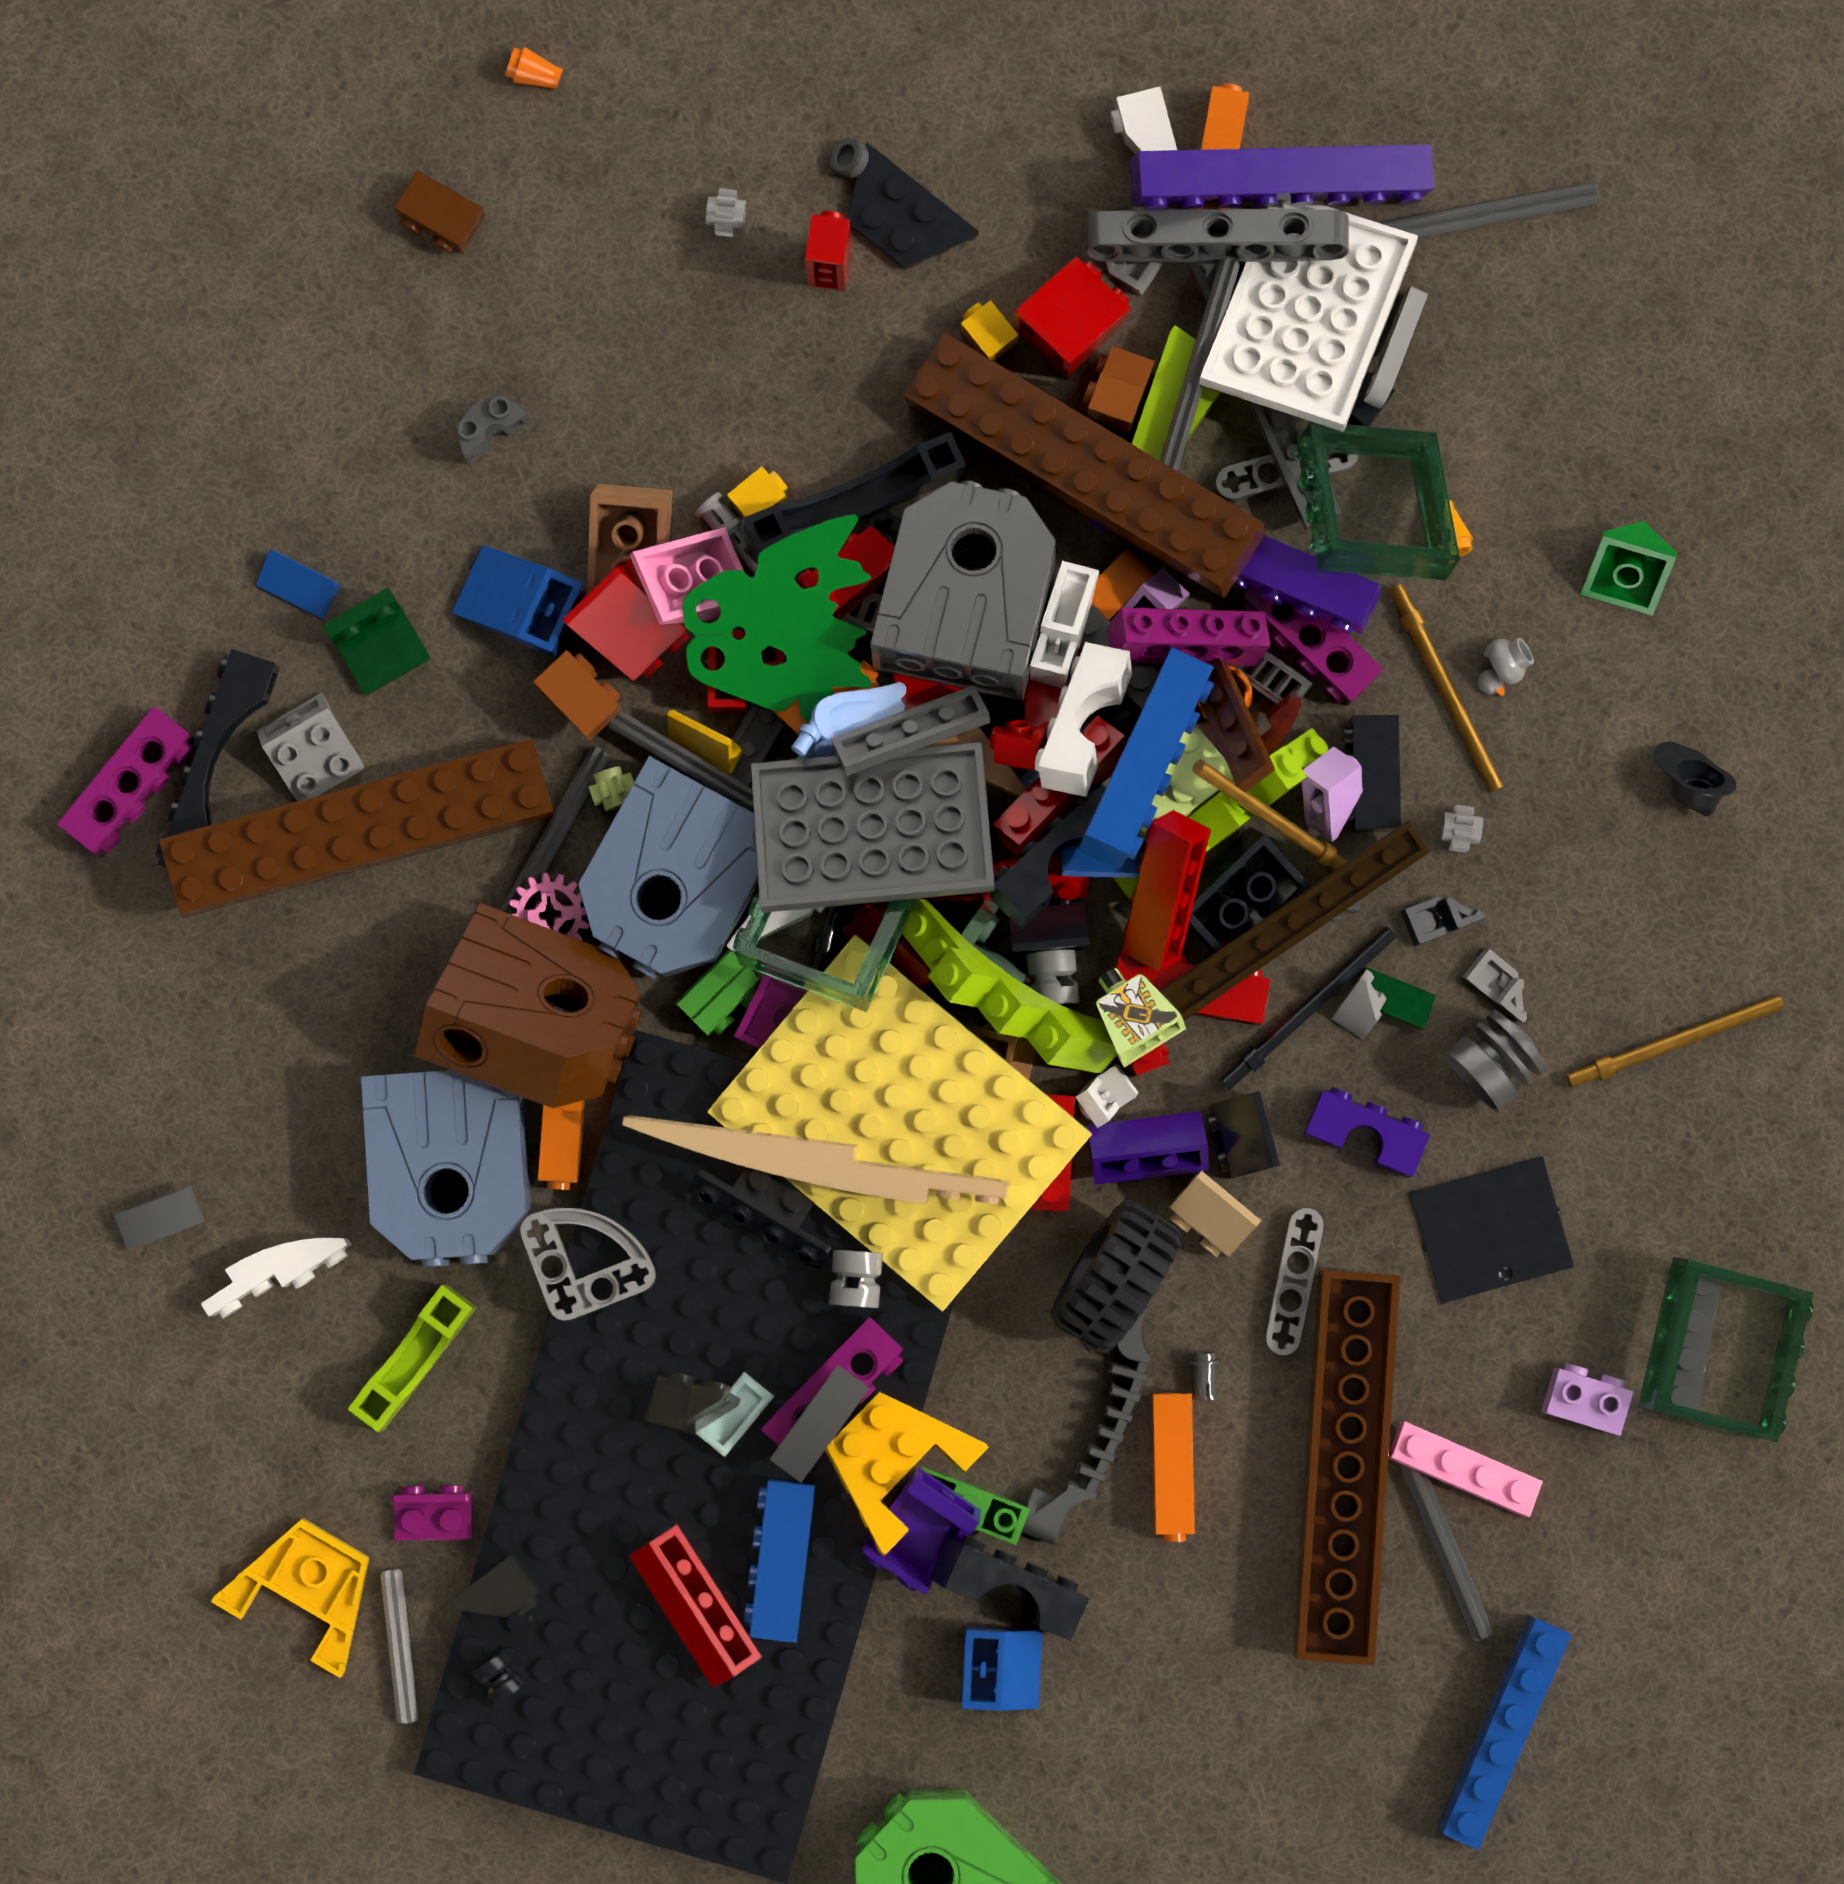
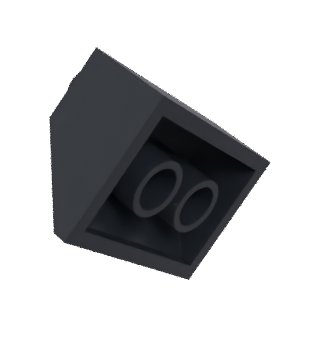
(1242, 889)

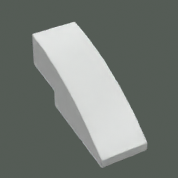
(1063, 624)

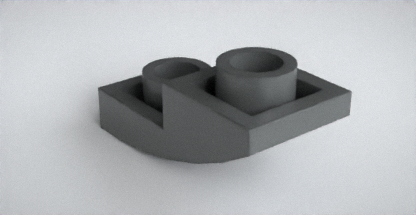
(159, 1217)

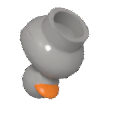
(1508, 664)

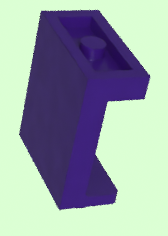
(931, 1515)

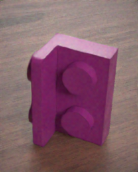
(433, 1515)

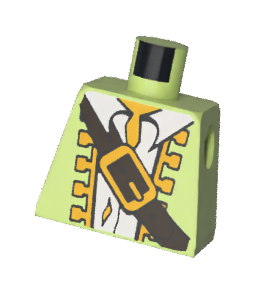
(1136, 1015)

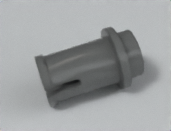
(1204, 1375)

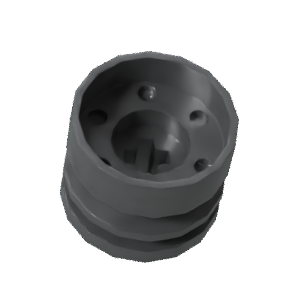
(1496, 1060)

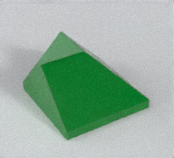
(1630, 568)

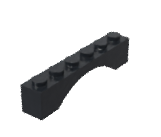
(895, 482)
(242, 690)

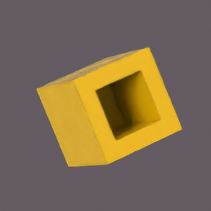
(988, 330)
(757, 493)

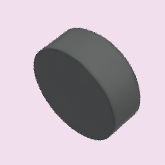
(849, 157)

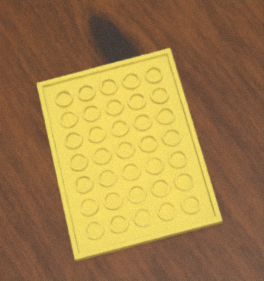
(910, 1095)

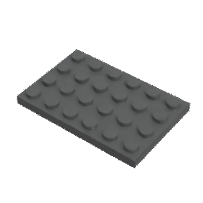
(874, 834)

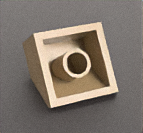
(1213, 1215)

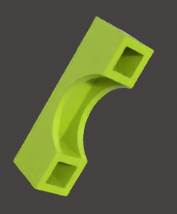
(413, 1358)

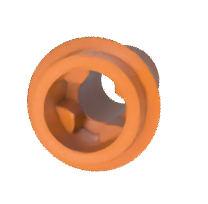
(532, 69)

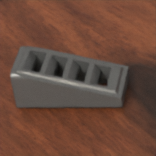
(1289, 674)

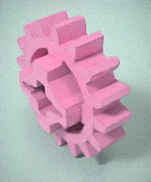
(546, 889)

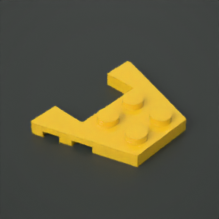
(882, 1448)
(314, 1574)

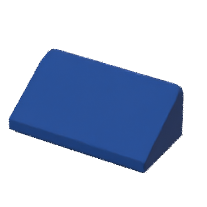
(297, 584)

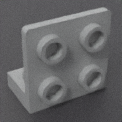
(310, 749)

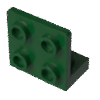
(377, 641)

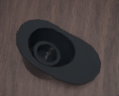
(1695, 778)

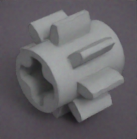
(726, 212)
(1461, 828)

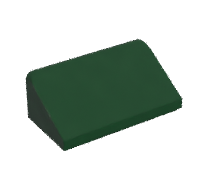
(1403, 1000)

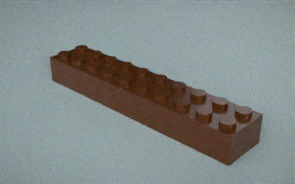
(1085, 465)
(356, 828)
(1346, 1467)

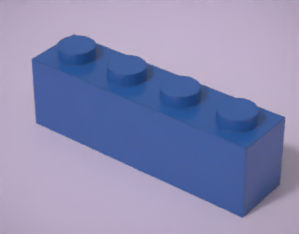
(781, 1561)

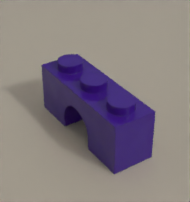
(1399, 1141)

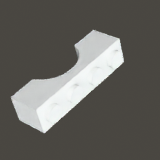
(1097, 681)

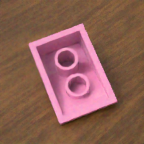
(680, 566)

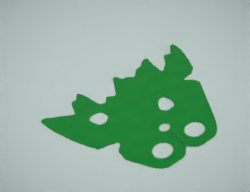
(785, 617)

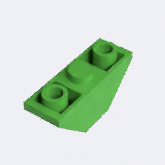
(999, 1515)

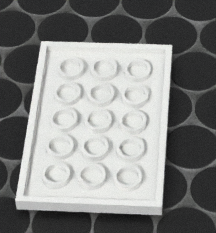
(1309, 327)

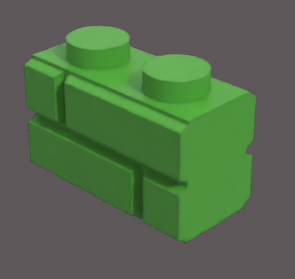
(719, 994)

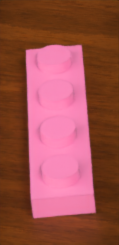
(1465, 1469)

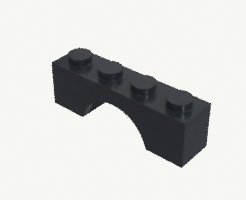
(1026, 887)
(973, 1572)

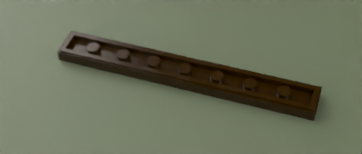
(1296, 920)

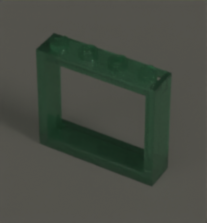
(1332, 554)
(868, 979)
(1671, 1334)

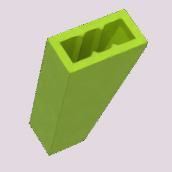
(1164, 395)

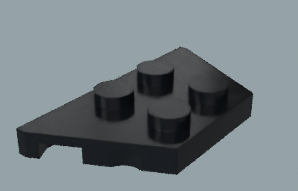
(903, 215)

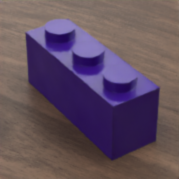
(1148, 1147)

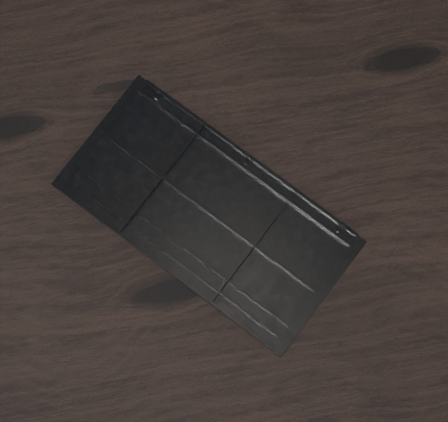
(611, 1701)

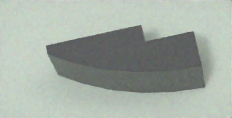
(819, 1423)

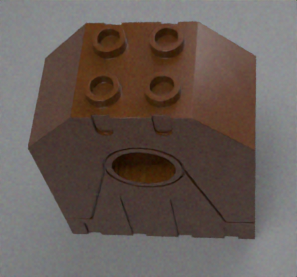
(530, 1011)

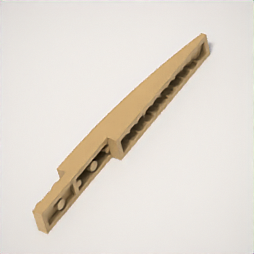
(819, 1162)

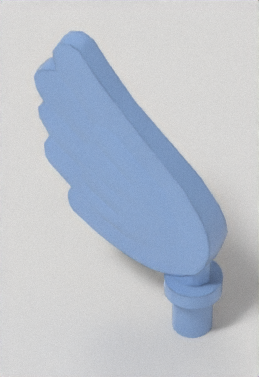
(848, 712)

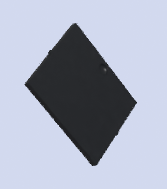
(1492, 1229)

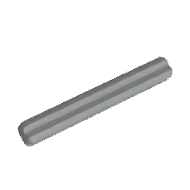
(399, 1646)

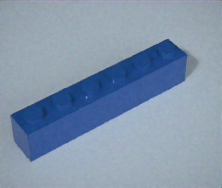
(1145, 759)
(1504, 1732)

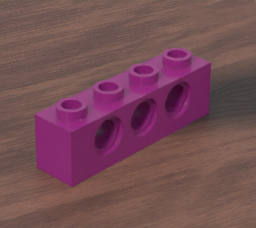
(1149, 634)
(1360, 666)
(106, 788)
(869, 1339)

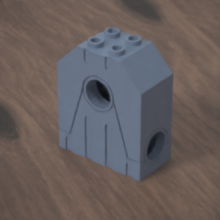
(678, 835)
(437, 1125)

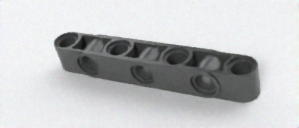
(1247, 233)

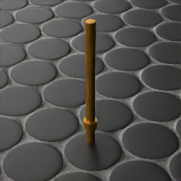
(1412, 622)
(1320, 851)
(1607, 1066)

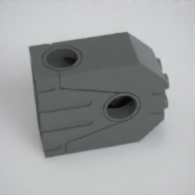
(959, 622)

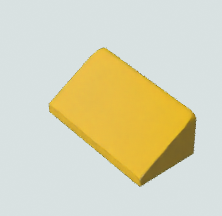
(703, 742)

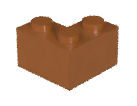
(1119, 390)
(577, 695)

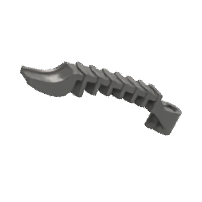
(1048, 1510)

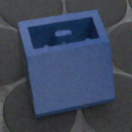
(1001, 1668)

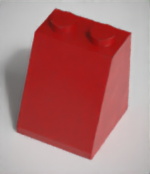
(1071, 316)
(623, 625)

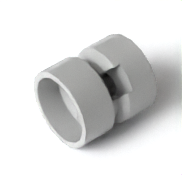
(1053, 975)
(855, 1264)

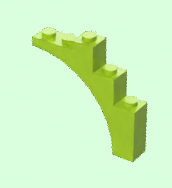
(1226, 815)
(1011, 1007)

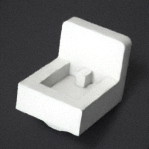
(1105, 1095)

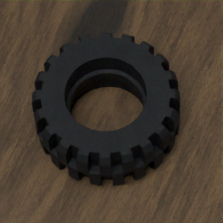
(1116, 1276)

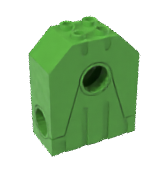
(952, 1827)

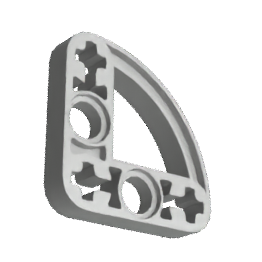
(582, 1287)

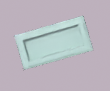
(729, 1428)

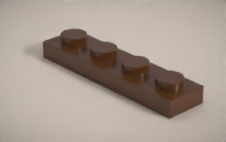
(1235, 729)

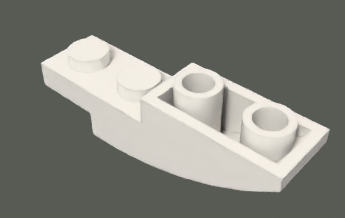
(287, 1262)

